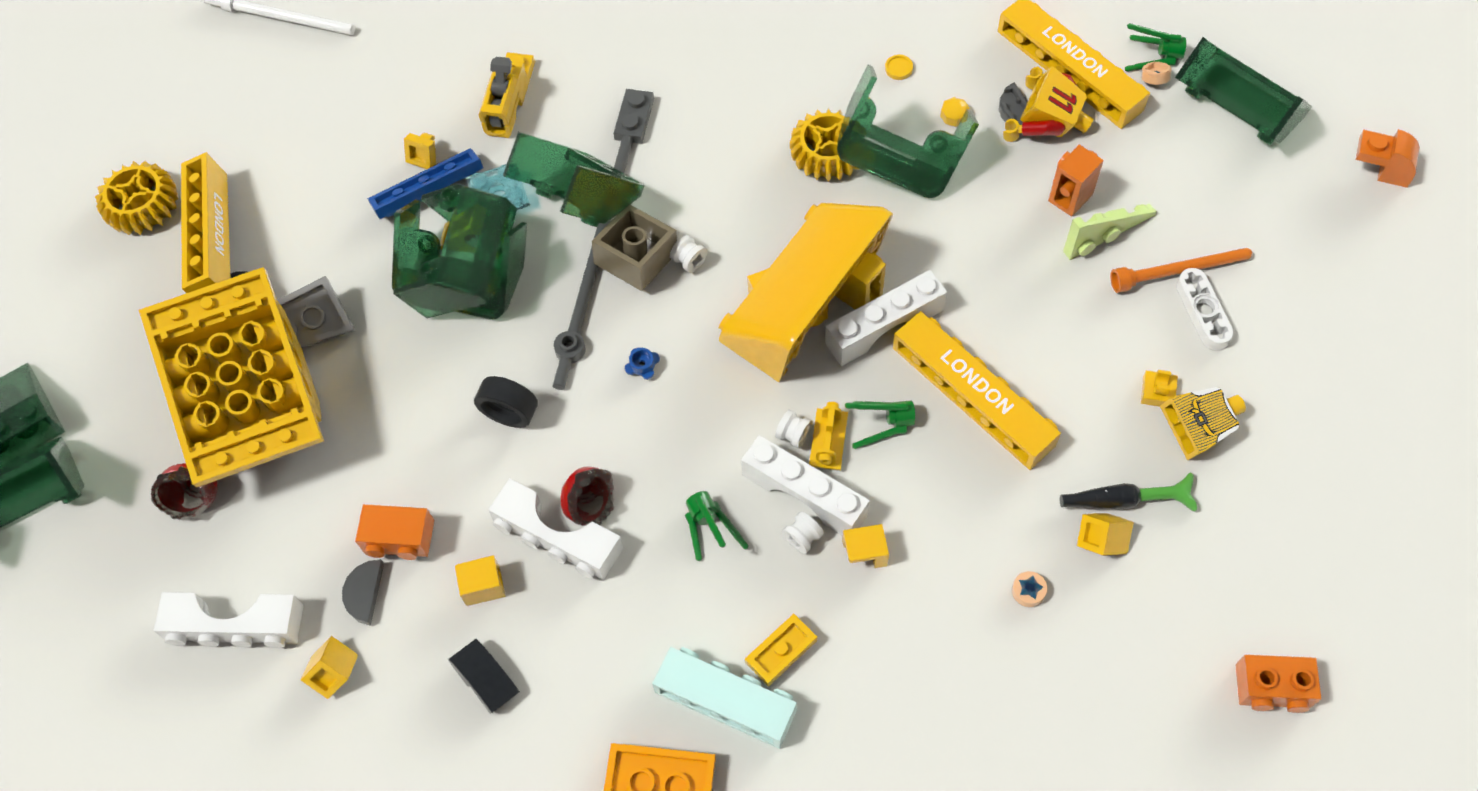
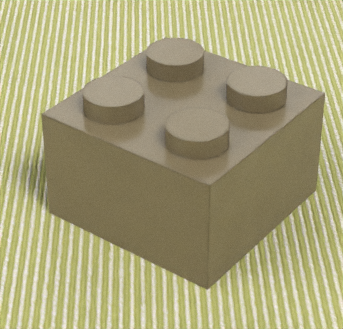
(634, 247)

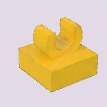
(420, 150)
(1158, 387)

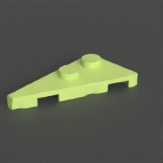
(1102, 228)

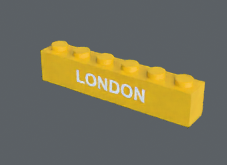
(1054, 45)
(204, 223)
(976, 390)

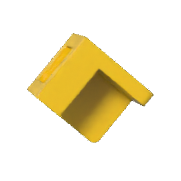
(1105, 534)
(866, 544)
(479, 580)
(329, 667)

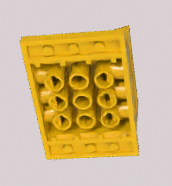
(232, 376)

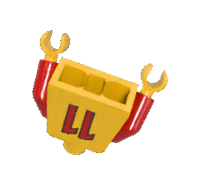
(1051, 108)

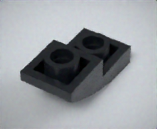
(483, 675)

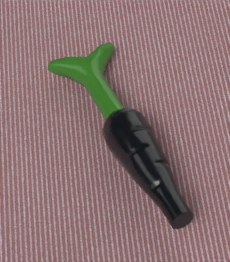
(1129, 496)

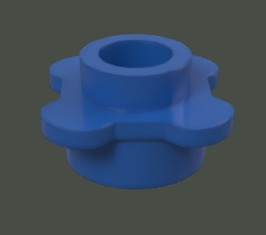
(642, 355)

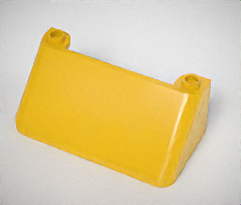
(802, 283)

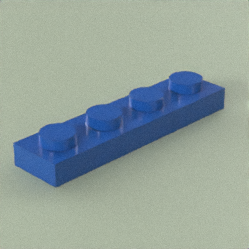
(429, 180)

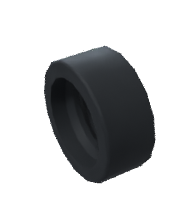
(506, 401)

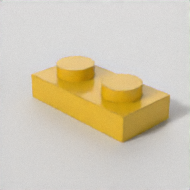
(781, 649)

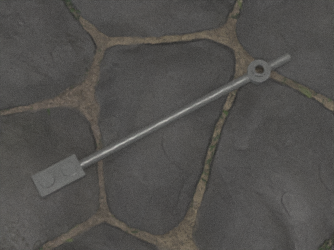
(629, 129)

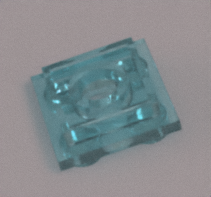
(494, 181)

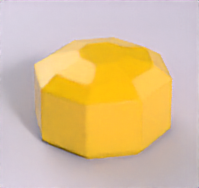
(953, 111)

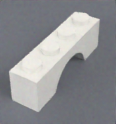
(858, 330)
(829, 499)
(589, 548)
(270, 621)

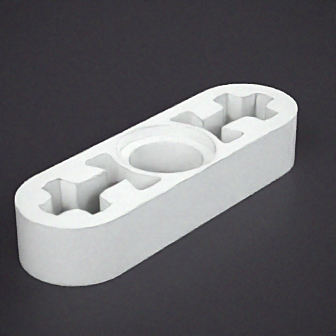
(1203, 322)

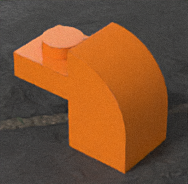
(1394, 154)

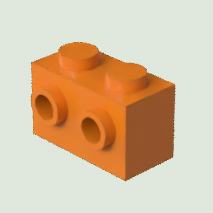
(1075, 179)
(394, 531)
(1278, 682)

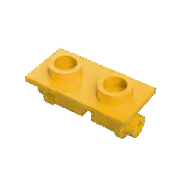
(828, 437)

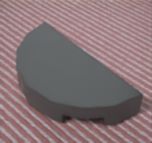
(1012, 103)
(361, 590)

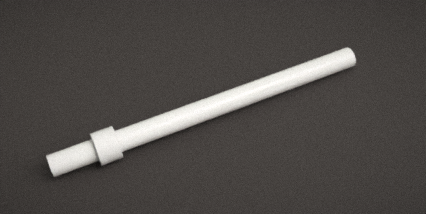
(286, 15)

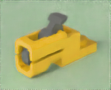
(505, 92)

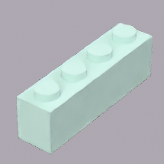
(725, 696)

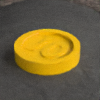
(898, 67)

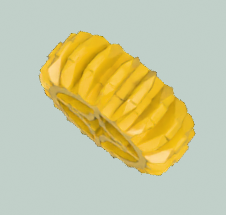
(822, 133)
(132, 189)

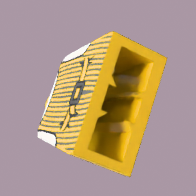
(1202, 418)

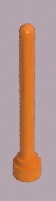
(1124, 278)

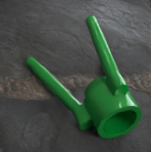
(1170, 45)
(897, 413)
(704, 511)

